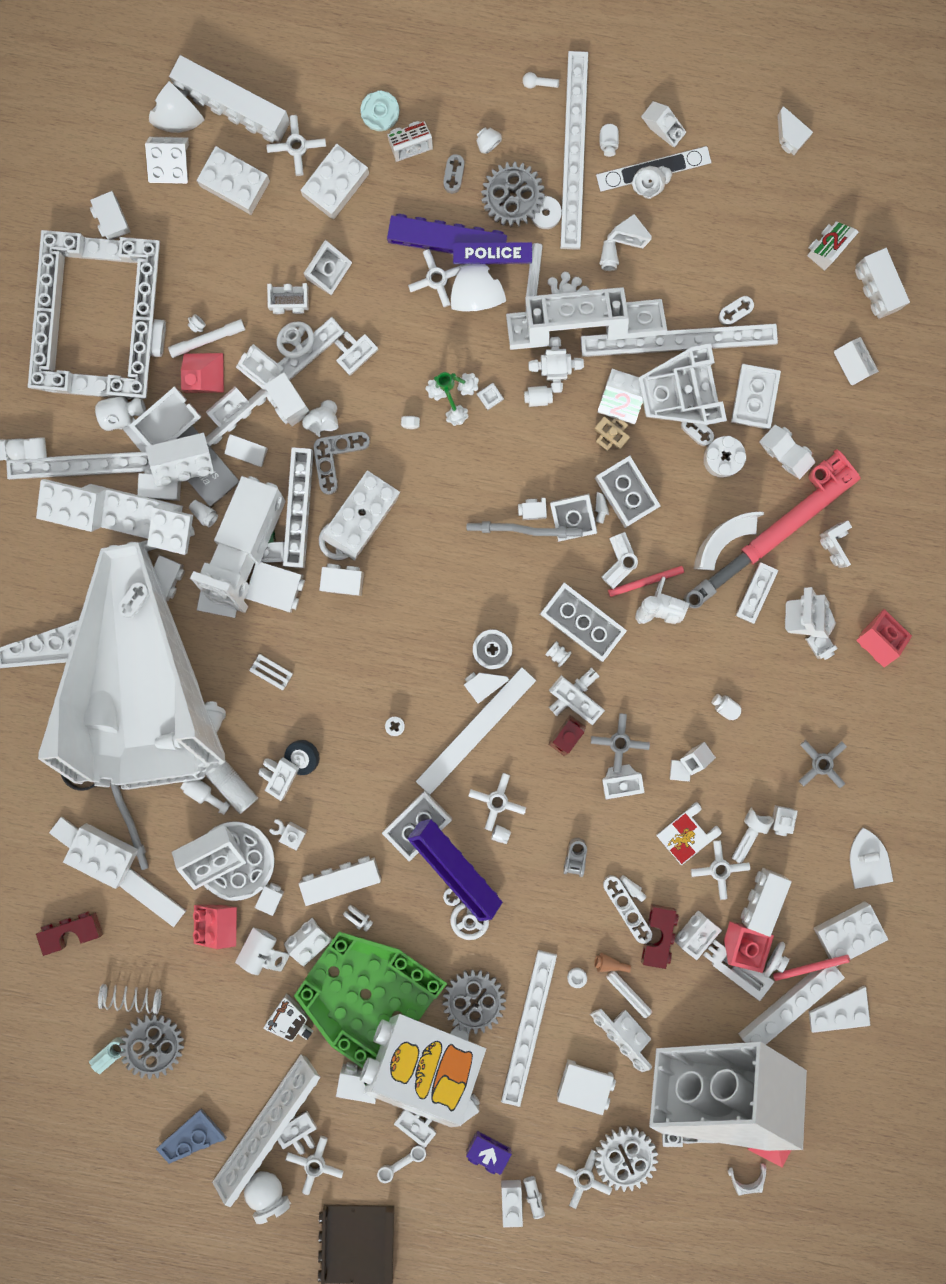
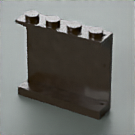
(356, 1244)

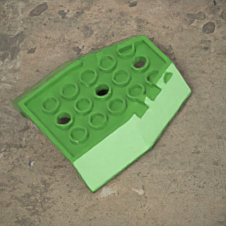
(336, 1001)

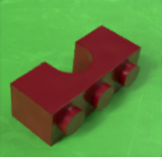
(52, 937)
(658, 953)

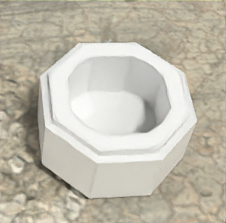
(410, 422)

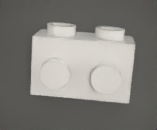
(307, 942)

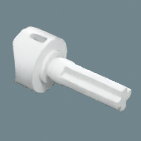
(756, 824)

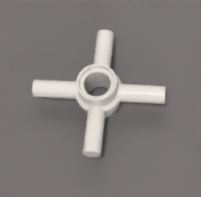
(297, 153)
(432, 271)
(495, 810)
(720, 877)
(311, 1172)
(575, 1176)

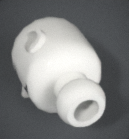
(118, 412)

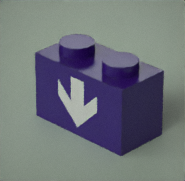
(488, 1153)

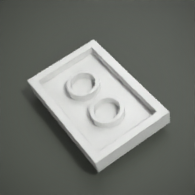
(755, 396)

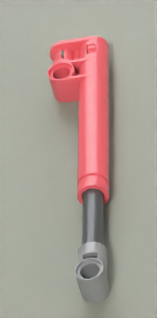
(835, 481)

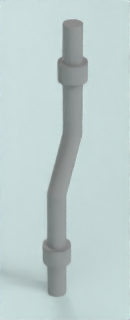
(487, 527)
(131, 826)

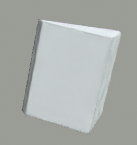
(327, 268)

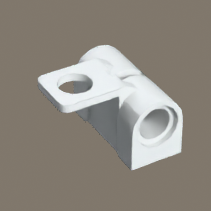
(259, 953)

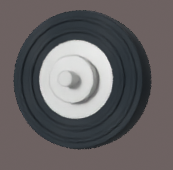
(304, 755)

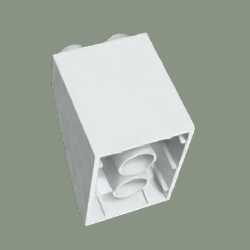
(730, 1095)

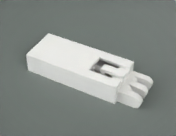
(749, 980)

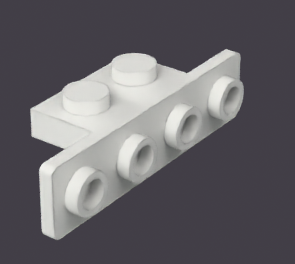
(230, 410)
(627, 1035)

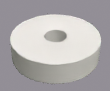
(553, 218)

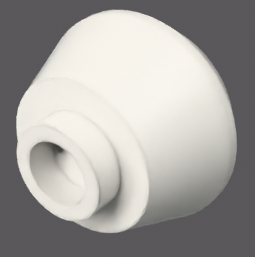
(488, 140)

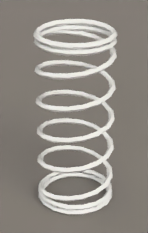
(103, 992)

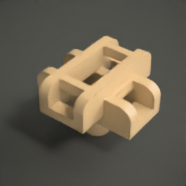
(612, 433)

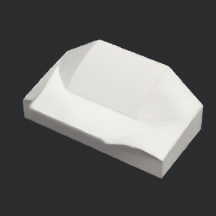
(622, 784)

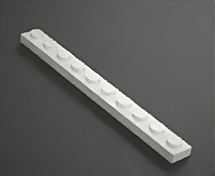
(574, 150)
(682, 340)

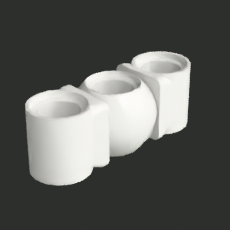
(23, 449)

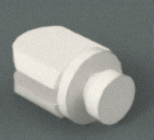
(609, 139)
(726, 707)
(364, 923)

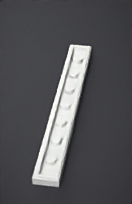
(78, 465)
(475, 730)
(133, 882)
(528, 1028)

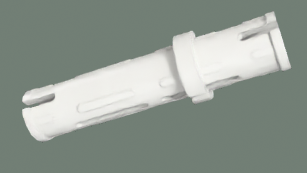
(581, 684)

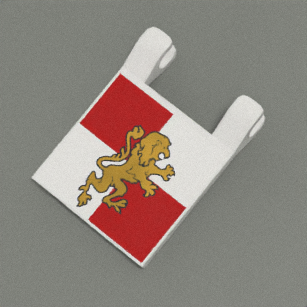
(685, 836)

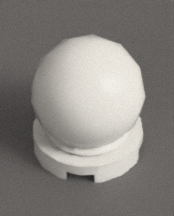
(265, 1196)

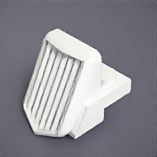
(809, 615)

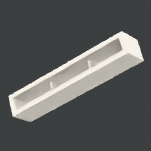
(791, 1005)

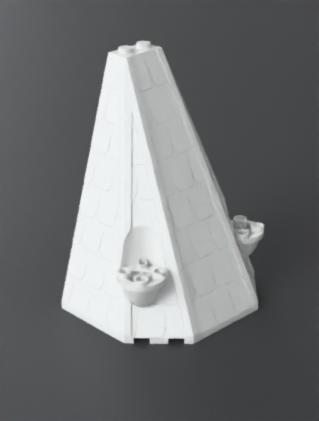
(128, 687)

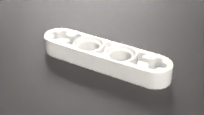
(627, 909)

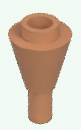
(606, 964)

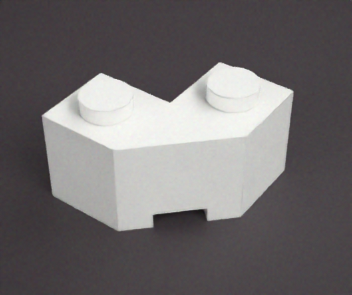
(779, 444)

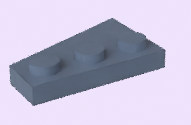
(192, 1136)

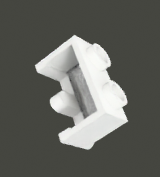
(288, 298)

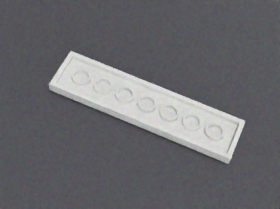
(265, 1130)

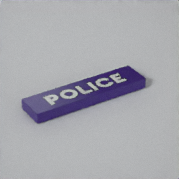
(492, 253)

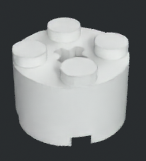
(735, 459)
(483, 642)

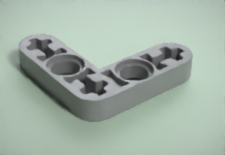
(333, 450)

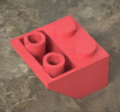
(215, 926)

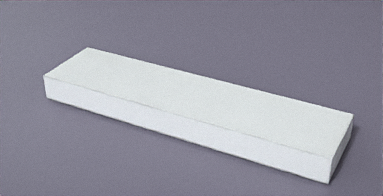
(323, 338)

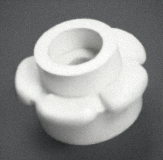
(196, 323)

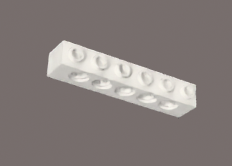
(298, 507)

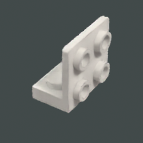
(167, 159)
(829, 542)

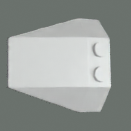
(683, 389)

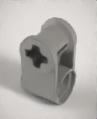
(575, 861)

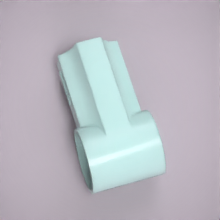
(106, 1056)

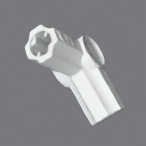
(618, 571)

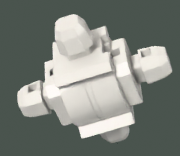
(556, 365)

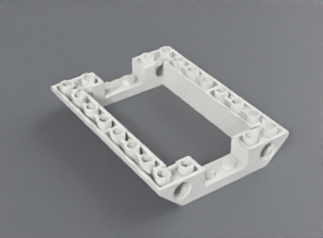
(52, 254)

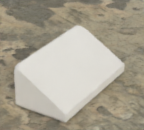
(245, 450)

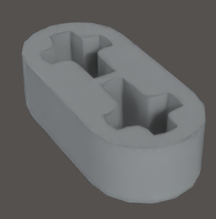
(449, 173)

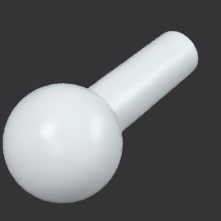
(530, 80)

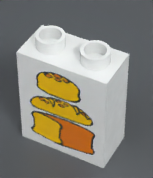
(423, 1070)

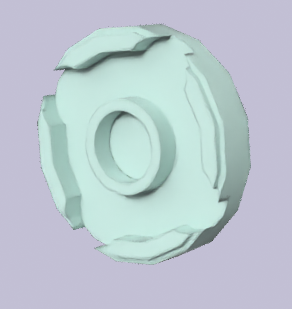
(380, 111)

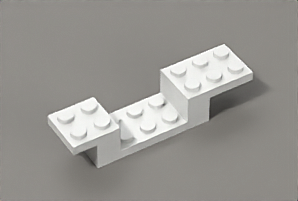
(584, 310)
(115, 510)

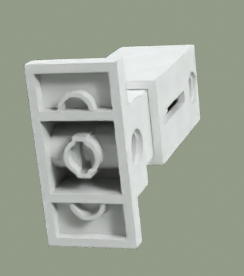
(240, 542)

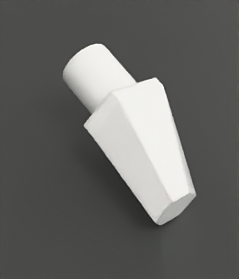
(601, 508)
(633, 889)

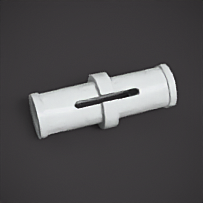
(534, 1197)

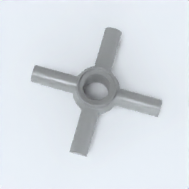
(628, 743)
(829, 767)

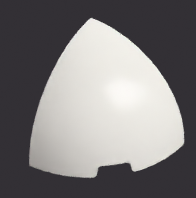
(174, 111)
(476, 289)

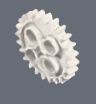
(609, 1166)

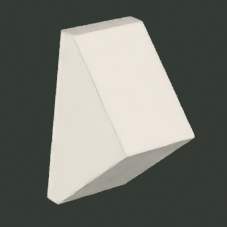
(630, 233)

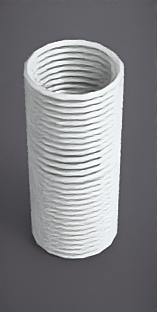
(234, 790)

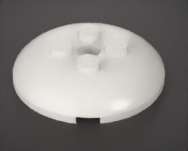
(252, 875)

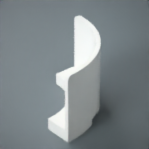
(711, 547)

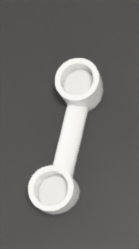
(387, 1172)

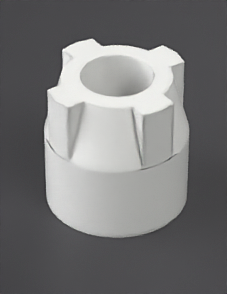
(500, 834)

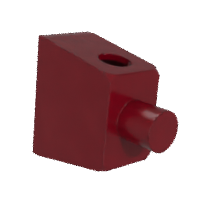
(567, 736)

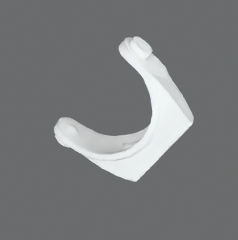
(755, 1187)

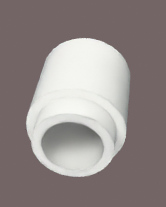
(538, 396)

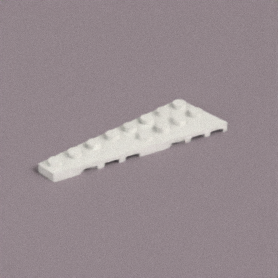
(40, 649)

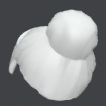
(659, 177)
(322, 418)

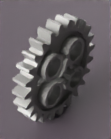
(525, 207)
(487, 1012)
(139, 1033)

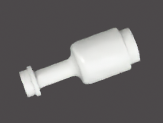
(202, 792)

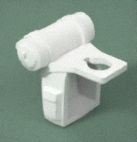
(661, 606)

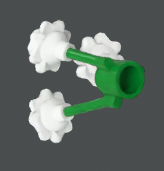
(441, 387)

